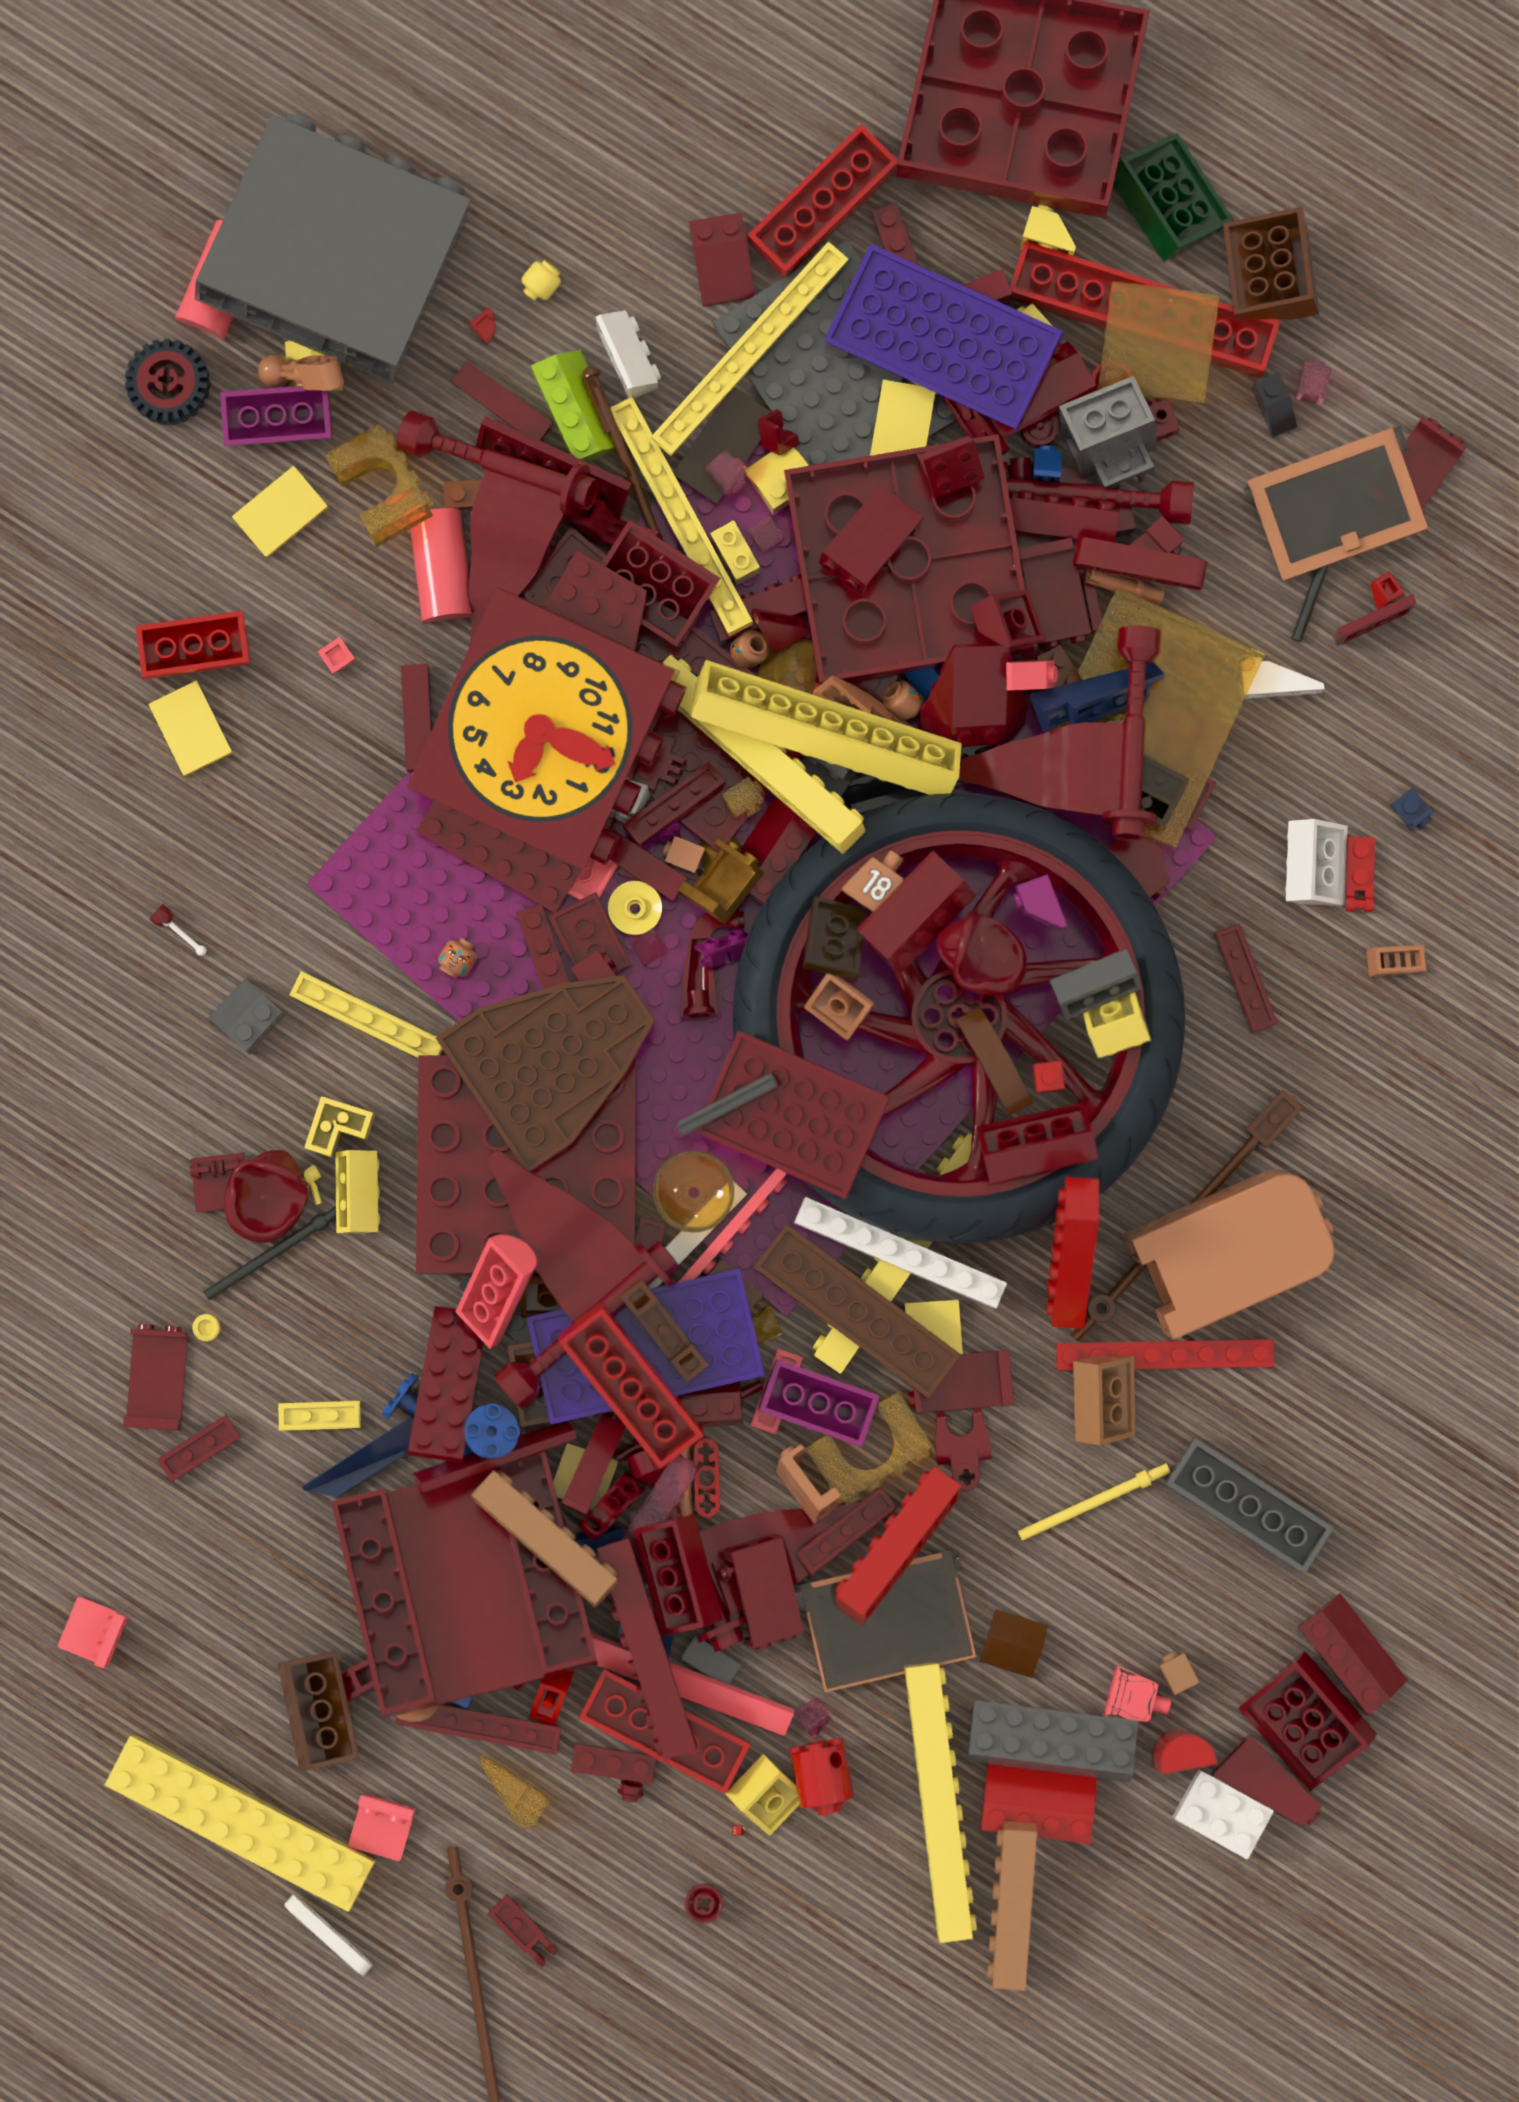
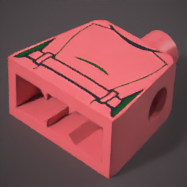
(1134, 1697)

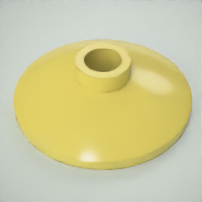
(635, 893)

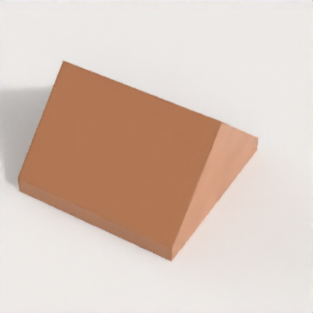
(839, 1005)

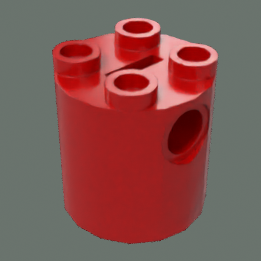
(822, 1775)

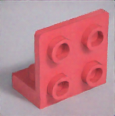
(93, 1631)
(381, 1827)

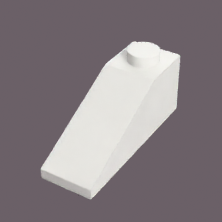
(1276, 681)

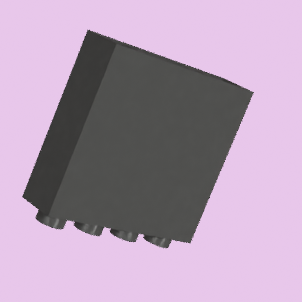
(332, 246)

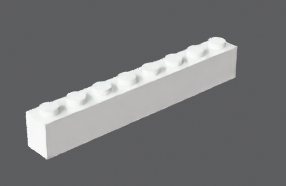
(900, 1253)

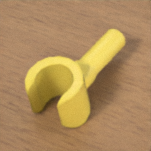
(311, 1175)

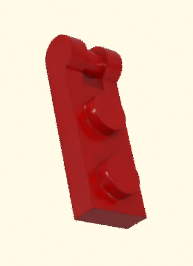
(1360, 873)

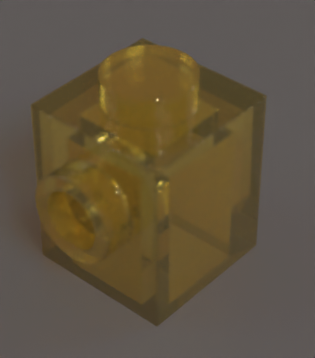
(744, 798)

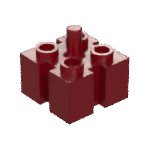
(1160, 537)

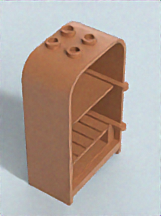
(1233, 1249)

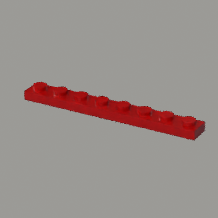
(1174, 1353)

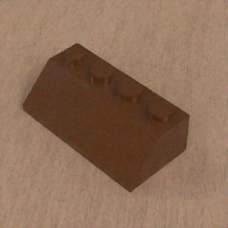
(318, 1711)

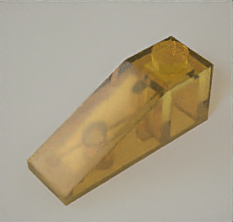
(519, 1797)

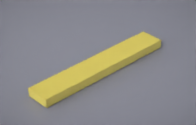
(364, 1016)

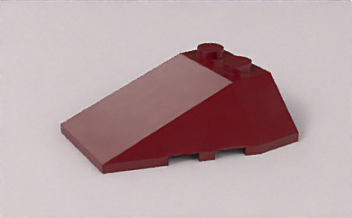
(973, 699)

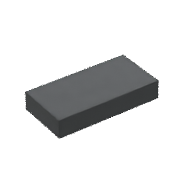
(712, 1663)

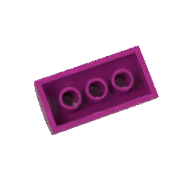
(275, 415)
(818, 1402)

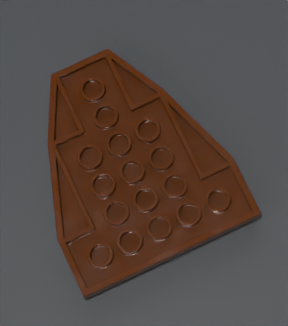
(548, 1059)

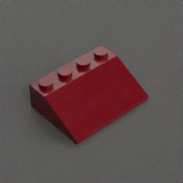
(674, 582)
(1308, 1721)

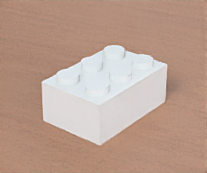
(1222, 1814)

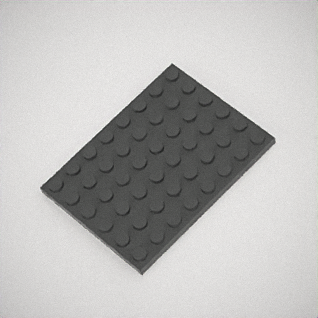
(817, 387)

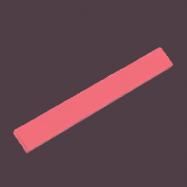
(703, 1689)

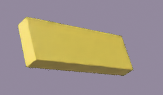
(319, 1415)

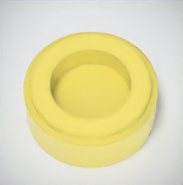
(206, 1327)

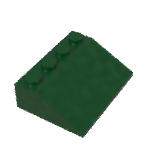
(1170, 197)

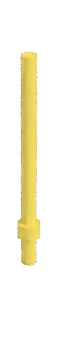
(1143, 1479)

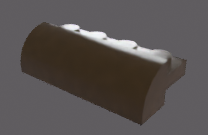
(1161, 789)

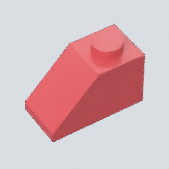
(1031, 674)

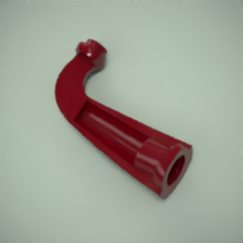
(698, 984)

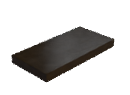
(730, 428)

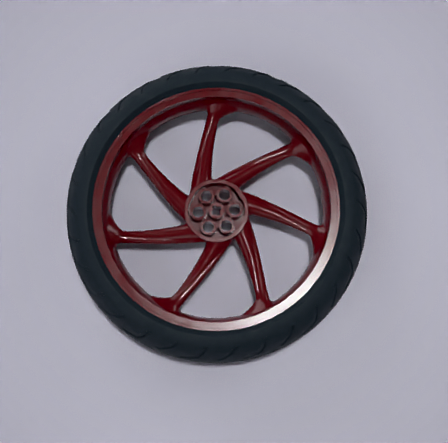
(1025, 846)

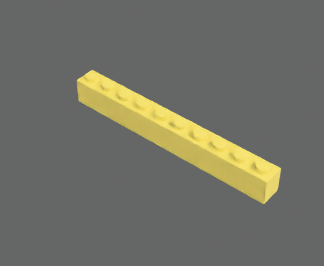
(779, 774)
(835, 1348)
(938, 1802)

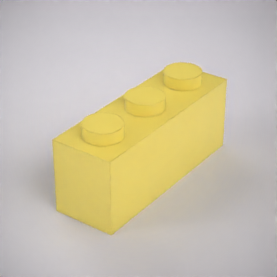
(357, 1191)

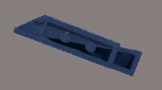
(1089, 698)
(363, 1462)

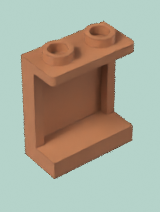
(801, 1488)

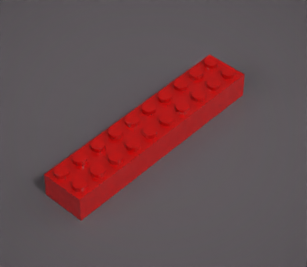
(1083, 292)

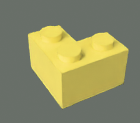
(332, 1120)

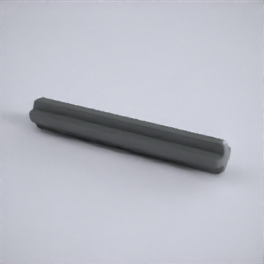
(727, 1104)

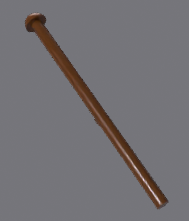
(609, 425)

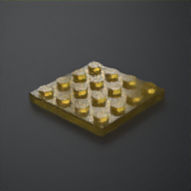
(1159, 339)

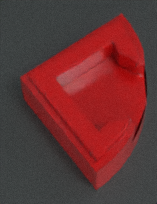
(484, 325)

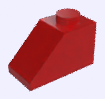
(551, 1698)

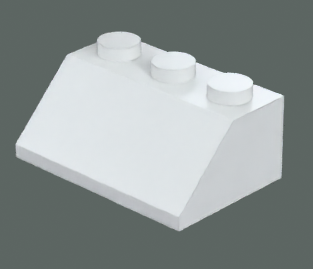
(628, 353)
(1316, 862)

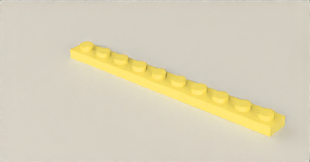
(749, 349)
(679, 513)

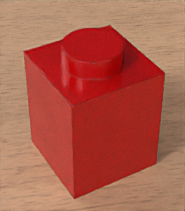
(1048, 1077)

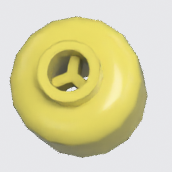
(541, 280)

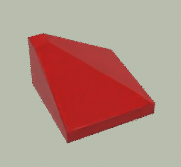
(1385, 590)

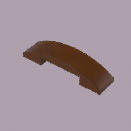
(994, 1061)
(664, 1330)

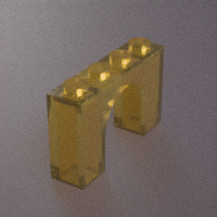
(374, 452)
(908, 1444)

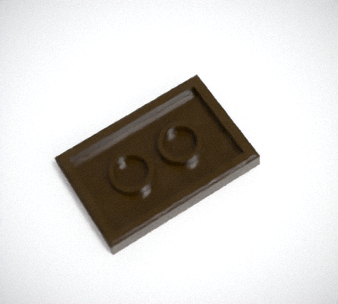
(833, 938)

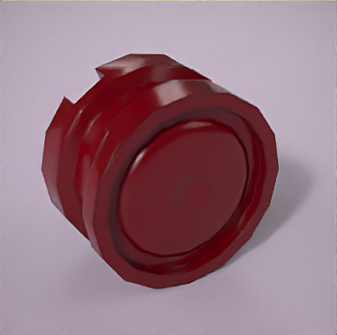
(1041, 432)
(703, 1903)

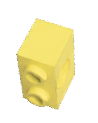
(735, 552)

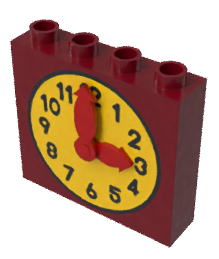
(546, 730)

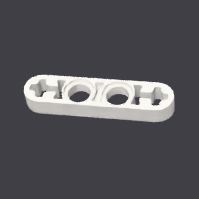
(328, 1934)

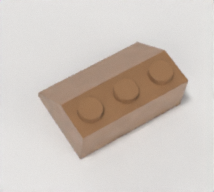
(1104, 1399)

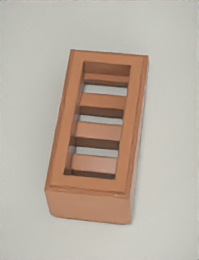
(1374, 961)

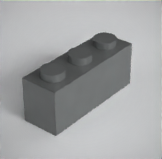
(1096, 984)

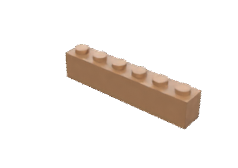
(544, 1538)
(1013, 1906)

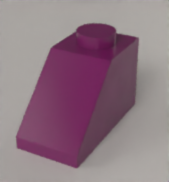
(1040, 902)

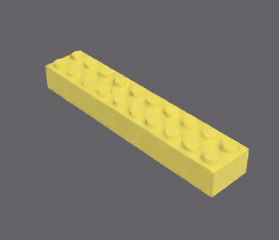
(825, 730)
(240, 1822)

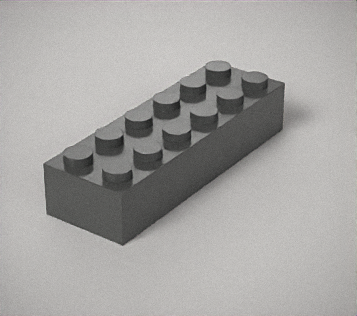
(1248, 1505)
(1052, 1741)

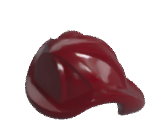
(983, 954)
(265, 1196)

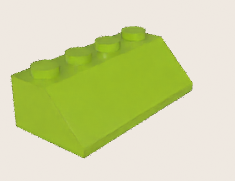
(571, 405)

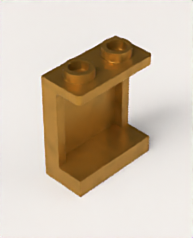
(724, 882)

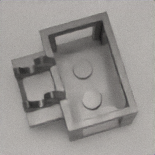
(1110, 433)

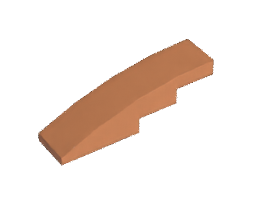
(849, 695)

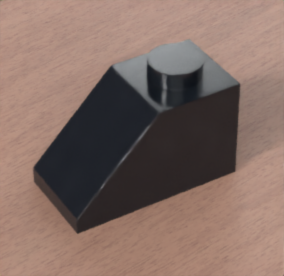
(1275, 404)

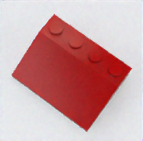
(1054, 1801)

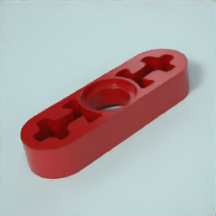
(713, 1498)

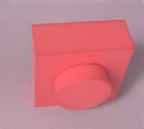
(336, 655)

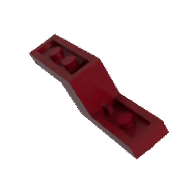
(600, 524)
(542, 946)

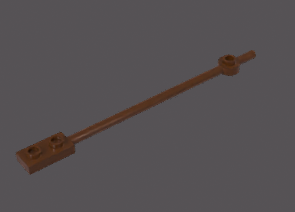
(1263, 1131)
(472, 1968)

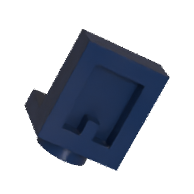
(1412, 810)

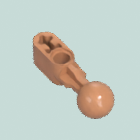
(312, 372)

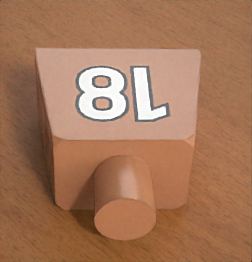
(874, 881)

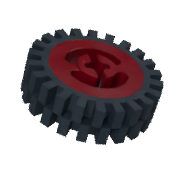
(141, 380)

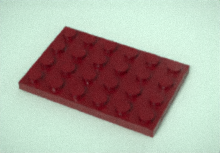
(807, 1125)

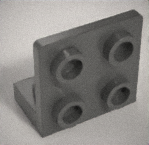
(833, 776)

